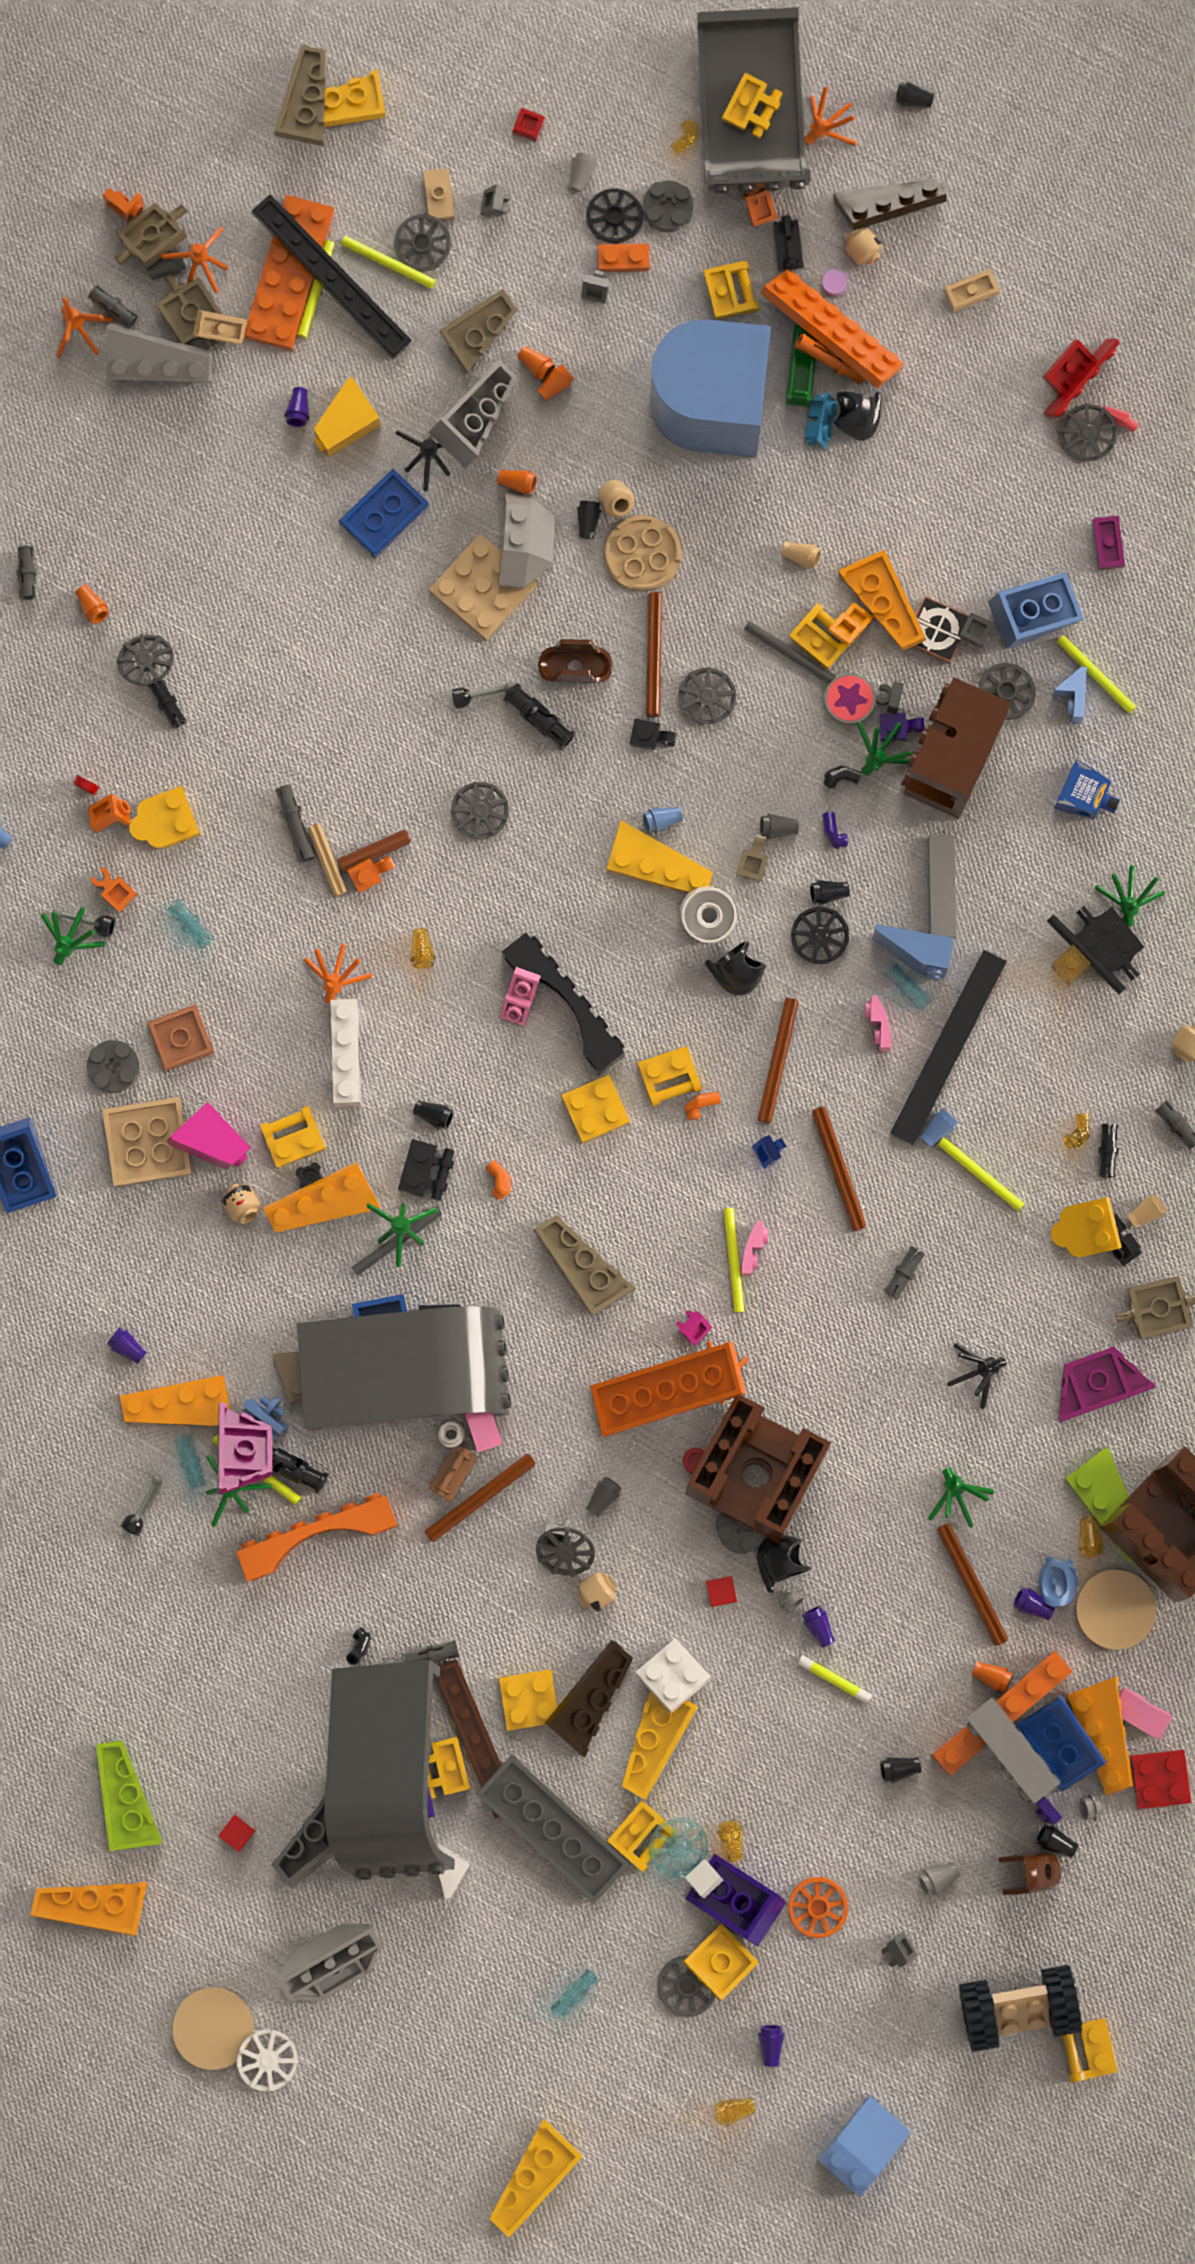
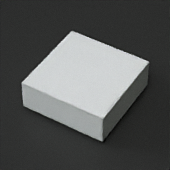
(704, 1878)

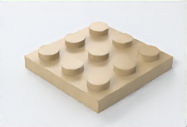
(473, 592)
(139, 1145)

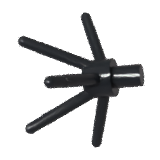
(428, 451)
(985, 1367)

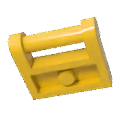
(722, 290)
(815, 640)
(666, 1068)
(295, 1145)
(633, 1832)
(1097, 2051)

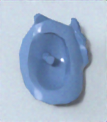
(1058, 1582)

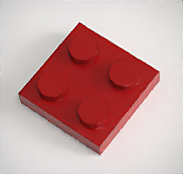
(1160, 1779)

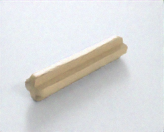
(327, 859)

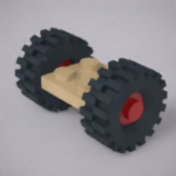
(1020, 2009)

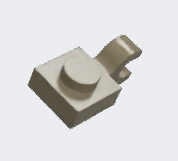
(753, 862)

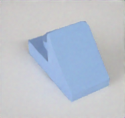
(1074, 688)

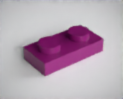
(1108, 542)

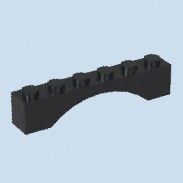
(598, 1045)

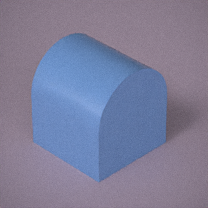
(711, 386)

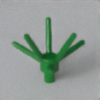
(876, 756)
(1129, 904)
(65, 944)
(400, 1226)
(955, 1488)
(232, 1494)

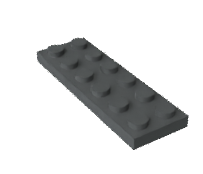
(552, 1829)

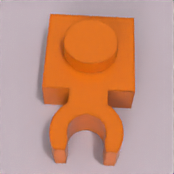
(116, 892)

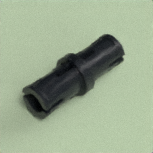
(167, 703)
(1108, 1150)

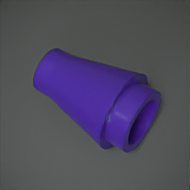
(297, 410)
(125, 1345)
(1033, 1604)
(818, 1624)
(771, 2044)

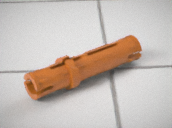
(827, 357)

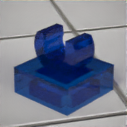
(768, 1151)

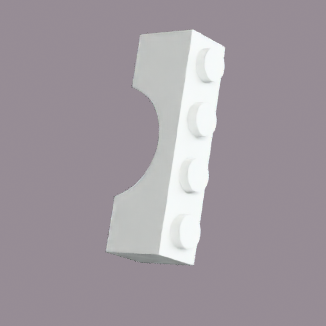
(345, 1053)

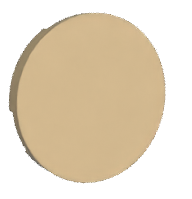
(642, 553)
(1115, 1609)
(212, 2027)

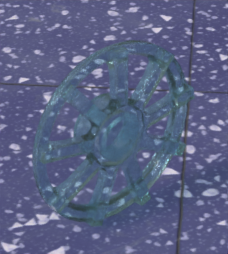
(678, 1847)

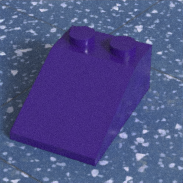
(739, 1902)

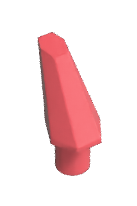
(1122, 418)

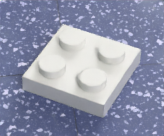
(673, 1675)

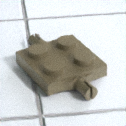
(151, 235)
(182, 306)
(1158, 1308)

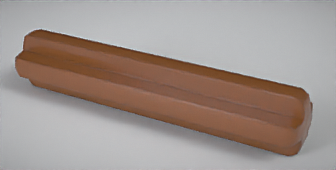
(375, 850)

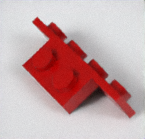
(1073, 371)

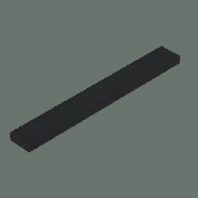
(331, 276)
(948, 1047)

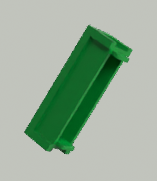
(800, 373)

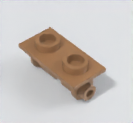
(453, 1472)

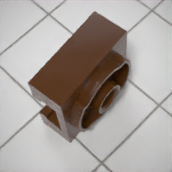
(748, 1440)

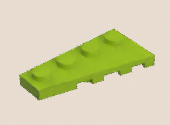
(1099, 1487)
(125, 1805)

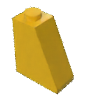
(345, 420)

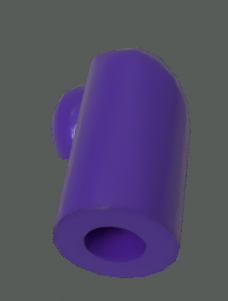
(831, 831)

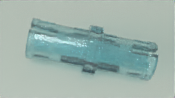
(190, 923)
(908, 987)
(190, 1462)
(574, 1993)

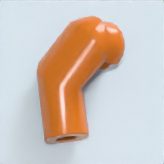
(699, 1102)
(502, 1180)

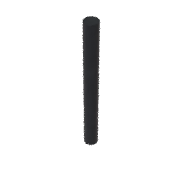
(1096, 964)

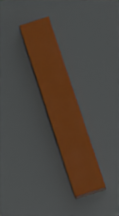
(468, 1722)

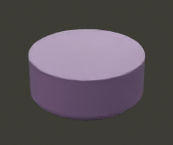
(834, 283)

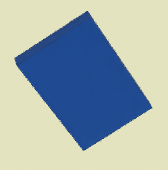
(383, 513)
(1062, 1742)

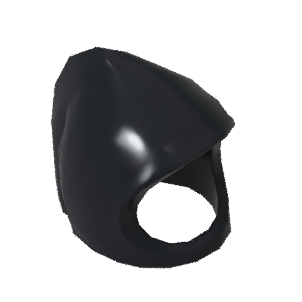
(859, 415)
(737, 971)
(779, 1560)

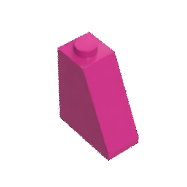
(210, 1139)

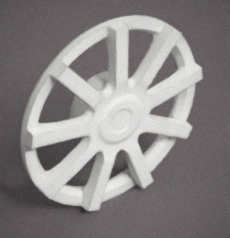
(267, 2060)

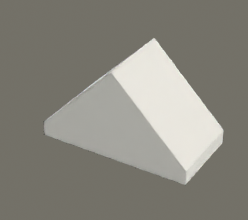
(452, 1878)

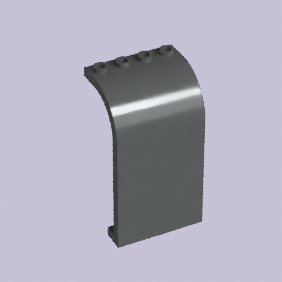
(767, 48)
(403, 1366)
(381, 1771)

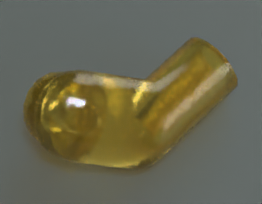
(691, 130)
(1081, 1134)

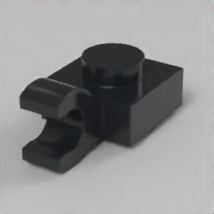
(647, 735)

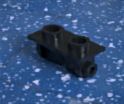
(788, 244)
(1130, 1247)

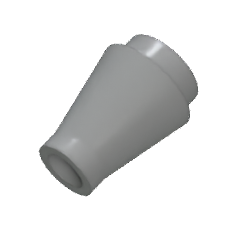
(581, 170)
(937, 1878)

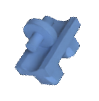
(258, 1411)

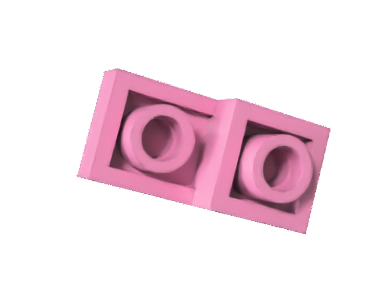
(520, 996)
(877, 1017)
(755, 1242)
(483, 1431)
(1143, 1714)

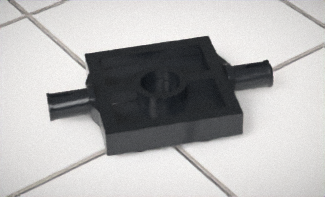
(1110, 940)

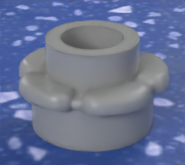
(791, 1599)
(1090, 1808)

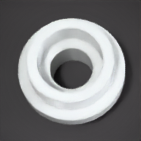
(447, 1428)

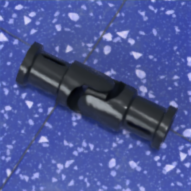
(542, 719)
(284, 1464)

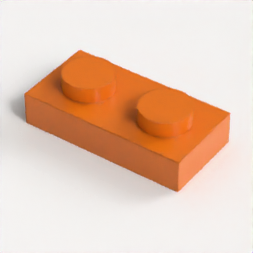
(623, 257)

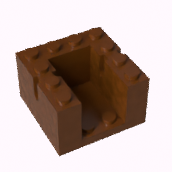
(954, 747)
(1158, 1526)

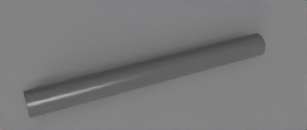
(789, 652)
(390, 1245)

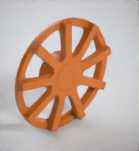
(818, 1907)

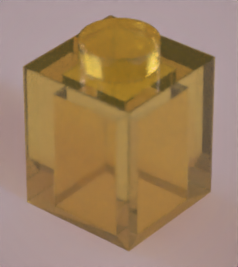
(1070, 965)

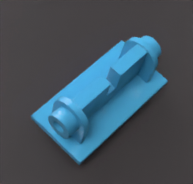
(823, 409)

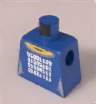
(1085, 792)

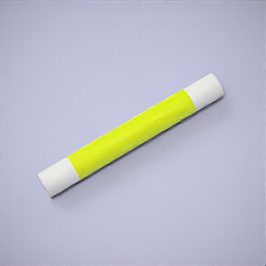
(834, 1679)

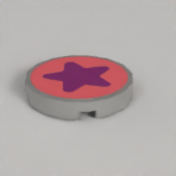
(849, 699)

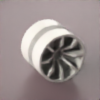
(708, 914)

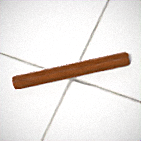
(654, 654)
(778, 1060)
(839, 1169)
(480, 1497)
(972, 1584)

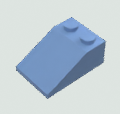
(1035, 610)
(920, 951)
(864, 2146)

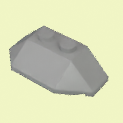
(525, 540)
(329, 1962)

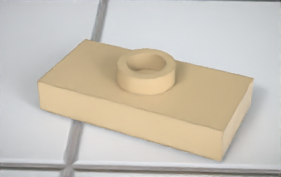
(439, 194)
(971, 290)
(220, 327)

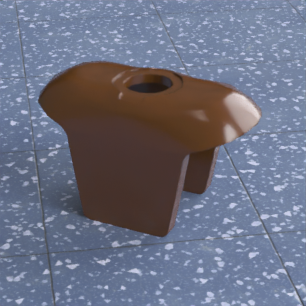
(555, 660)
(1035, 1872)

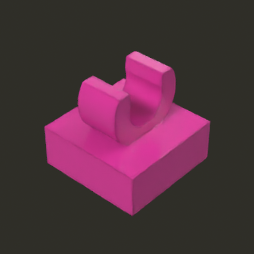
(694, 1328)

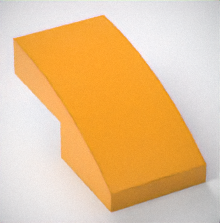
(851, 624)

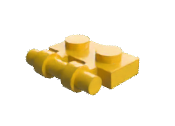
(744, 102)
(450, 1768)

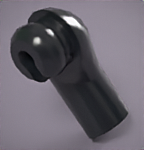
(839, 773)
(359, 1650)

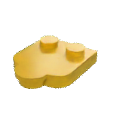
(164, 820)
(1087, 1228)

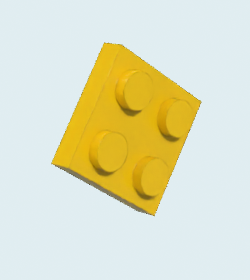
(595, 1109)
(528, 1699)
(720, 1962)

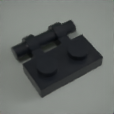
(418, 1168)

